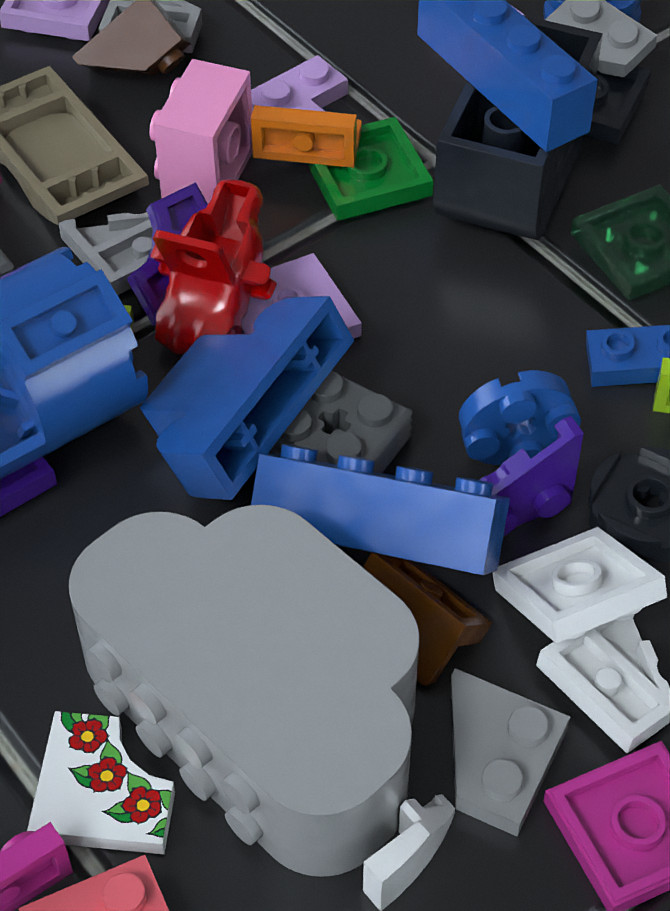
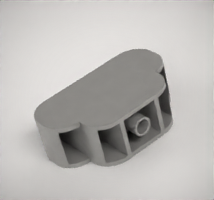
(259, 672)

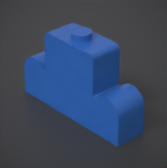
(242, 392)

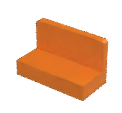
(305, 136)

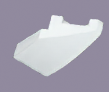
(404, 858)

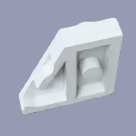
(612, 680)

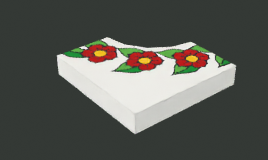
(96, 791)

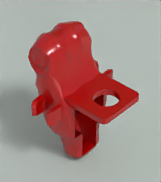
(212, 268)

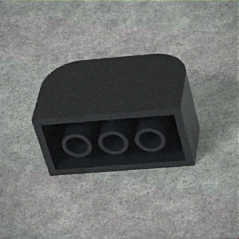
(494, 170)

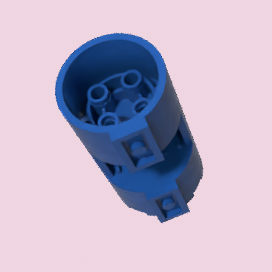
(61, 357)

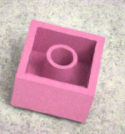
(203, 128)

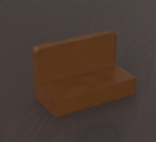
(440, 614)

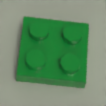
(383, 174)

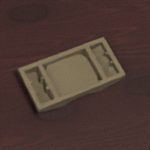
(61, 149)

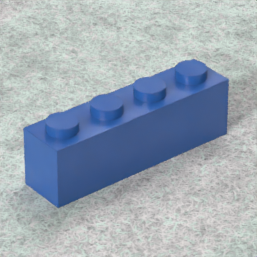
(512, 66)
(386, 512)

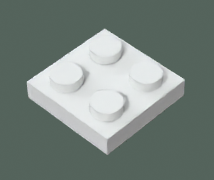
(579, 584)

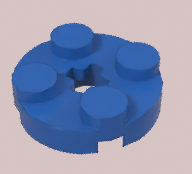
(515, 416)

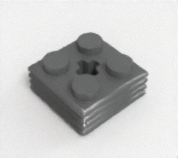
(350, 422)

